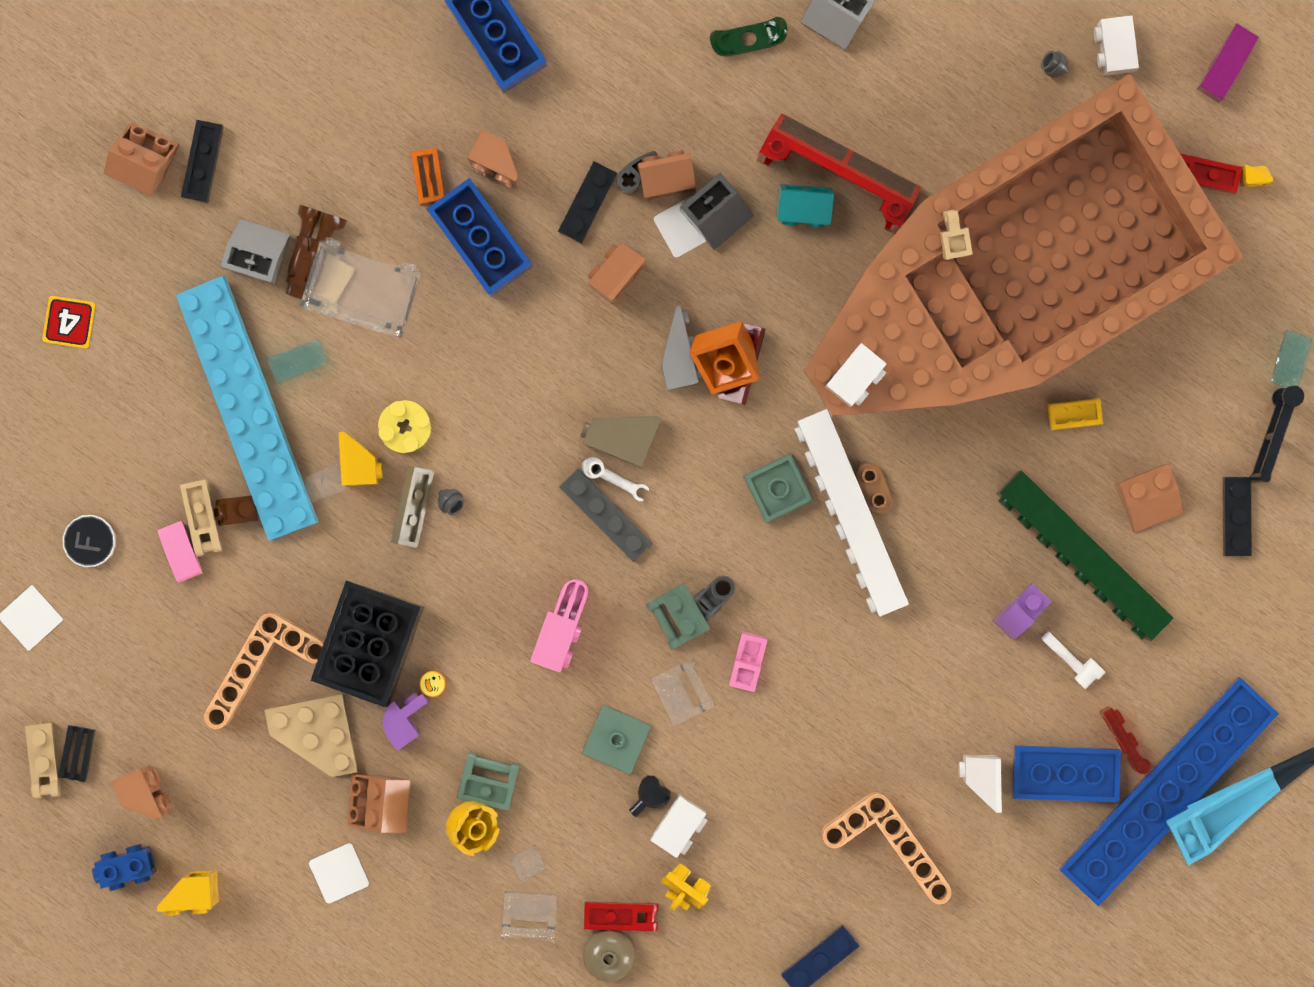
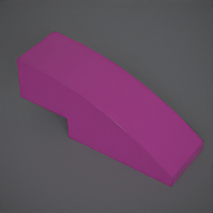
(1227, 63)

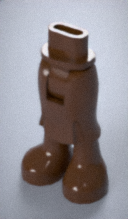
(306, 246)

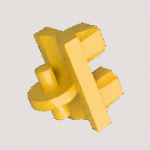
(694, 895)

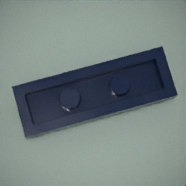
(820, 958)

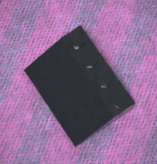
(367, 643)

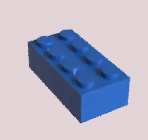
(498, 40)
(479, 237)

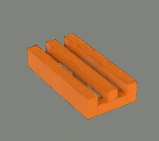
(424, 153)

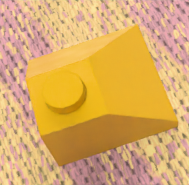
(357, 463)

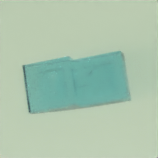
(1291, 359)
(297, 361)

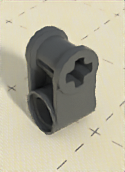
(712, 598)

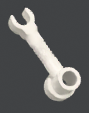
(610, 476)
(1085, 673)

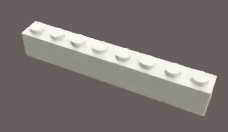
(852, 513)

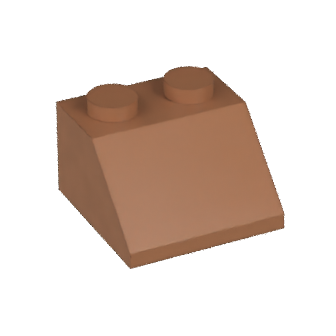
(617, 272)
(1150, 497)

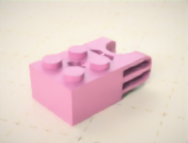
(561, 628)

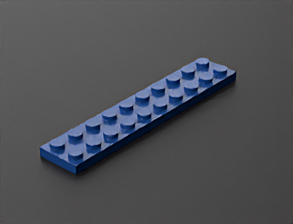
(1168, 790)

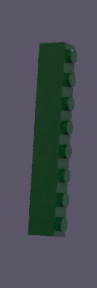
(1084, 555)

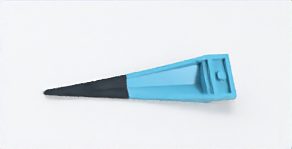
(1217, 816)

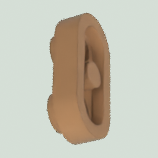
(872, 488)

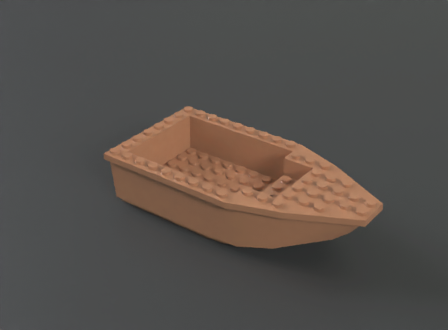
(1068, 250)

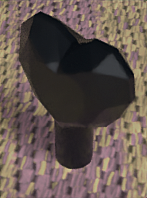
(650, 795)

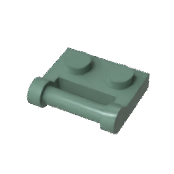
(684, 613)
(485, 789)

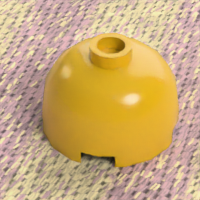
(472, 827)

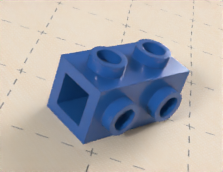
(117, 869)

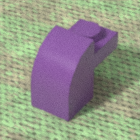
(1021, 612)
(397, 723)

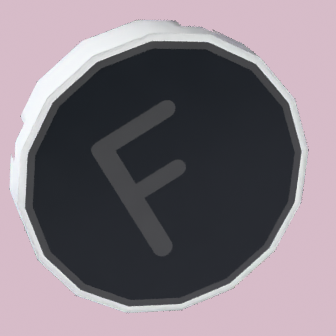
(89, 541)

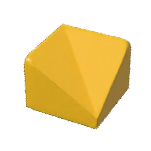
(1255, 176)

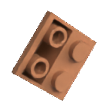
(493, 157)
(140, 158)
(666, 175)
(142, 793)
(378, 803)

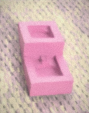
(179, 551)
(748, 661)

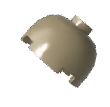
(601, 947)

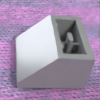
(836, 19)
(255, 251)

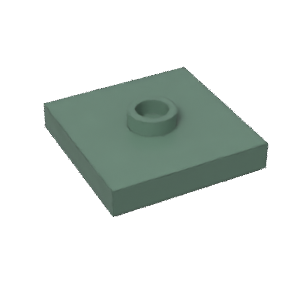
(778, 488)
(616, 739)

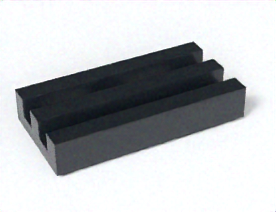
(66, 753)

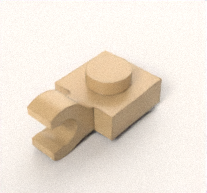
(955, 240)

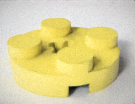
(390, 432)

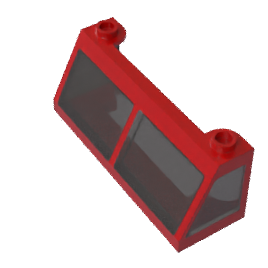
(791, 135)

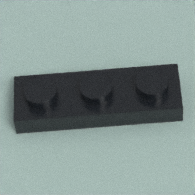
(202, 161)
(587, 202)
(1237, 516)

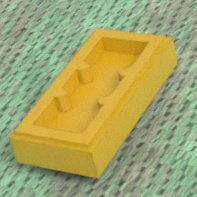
(1075, 414)

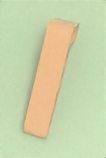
(256, 662)
(896, 839)

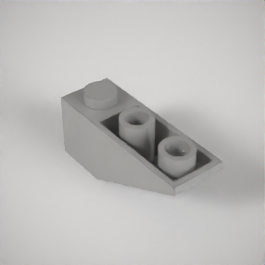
(677, 362)

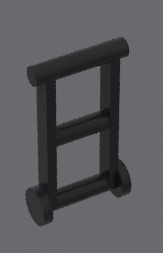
(1284, 401)

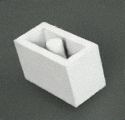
(1117, 45)
(856, 375)
(678, 826)

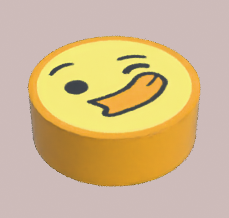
(432, 683)

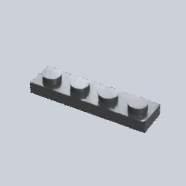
(605, 515)

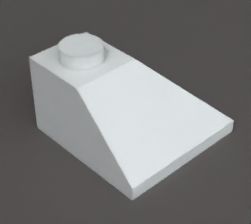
(983, 776)

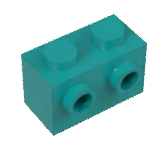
(804, 205)

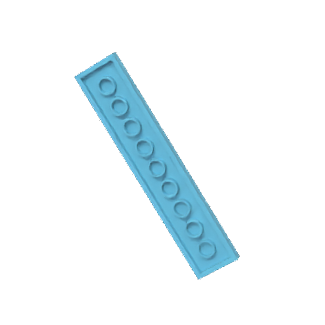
(247, 408)

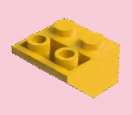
(193, 892)

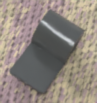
(630, 171)

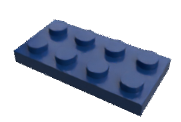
(1066, 773)

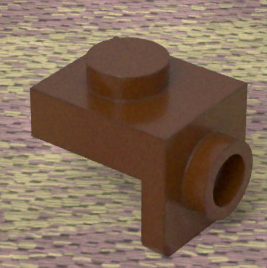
(235, 510)

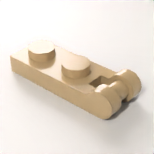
(201, 517)
(42, 760)

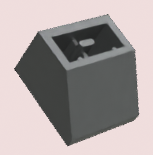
(716, 211)

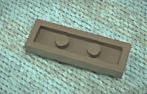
(412, 506)

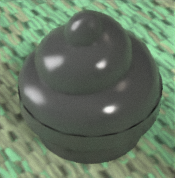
(1055, 64)
(450, 501)

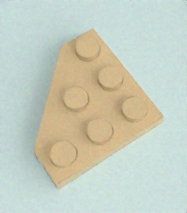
(316, 732)

